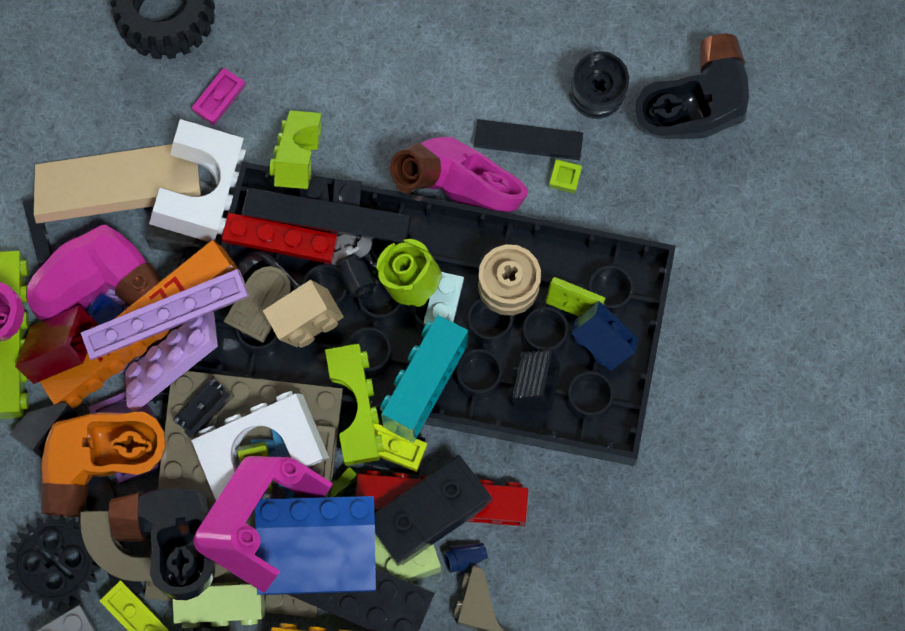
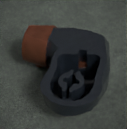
(699, 103)
(170, 521)

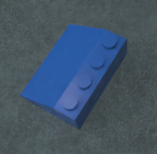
(318, 544)

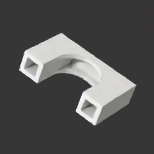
(200, 215)
(287, 416)

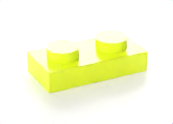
(400, 450)

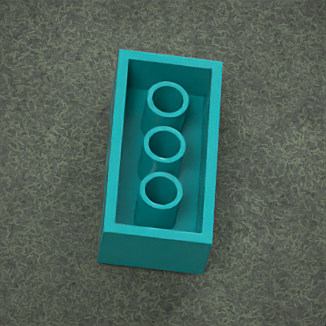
(424, 379)

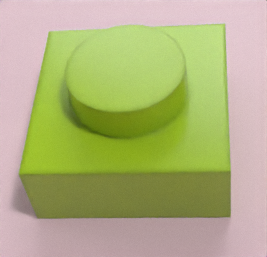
(565, 176)

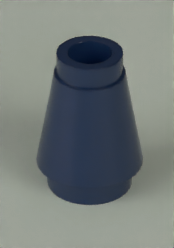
(464, 556)

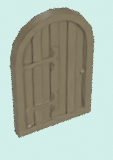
(264, 289)

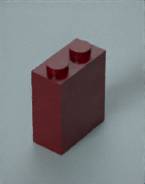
(55, 345)

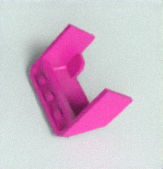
(224, 532)

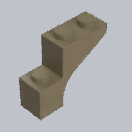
(477, 609)

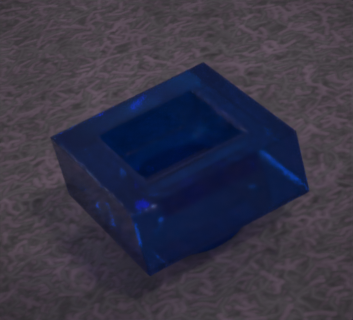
(104, 309)

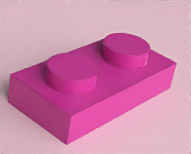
(218, 96)

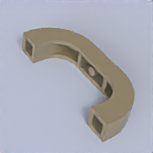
(113, 556)

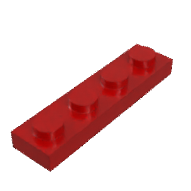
(279, 238)

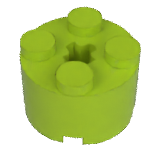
(409, 272)

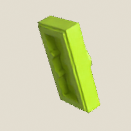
(571, 297)

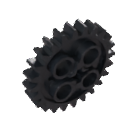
(36, 582)

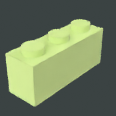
(220, 605)

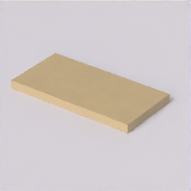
(110, 182)

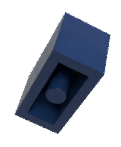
(604, 336)

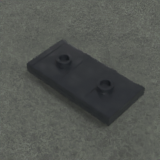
(430, 510)

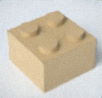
(303, 314)

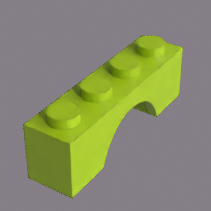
(292, 153)
(359, 440)

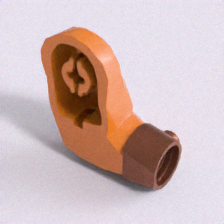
(95, 447)

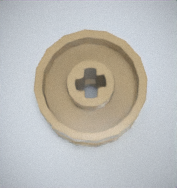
(495, 274)

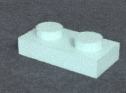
(445, 299)

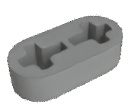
(346, 248)

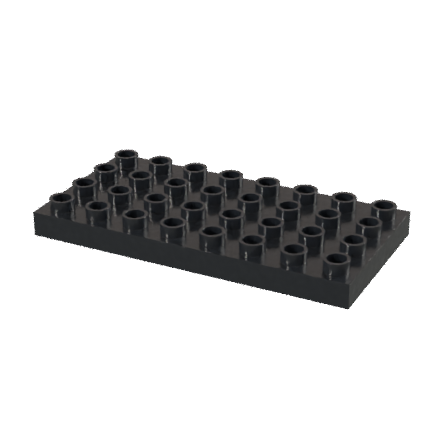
(593, 408)

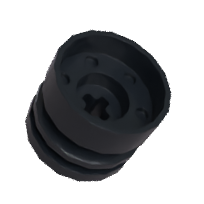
(597, 71)

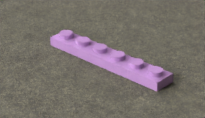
(165, 314)

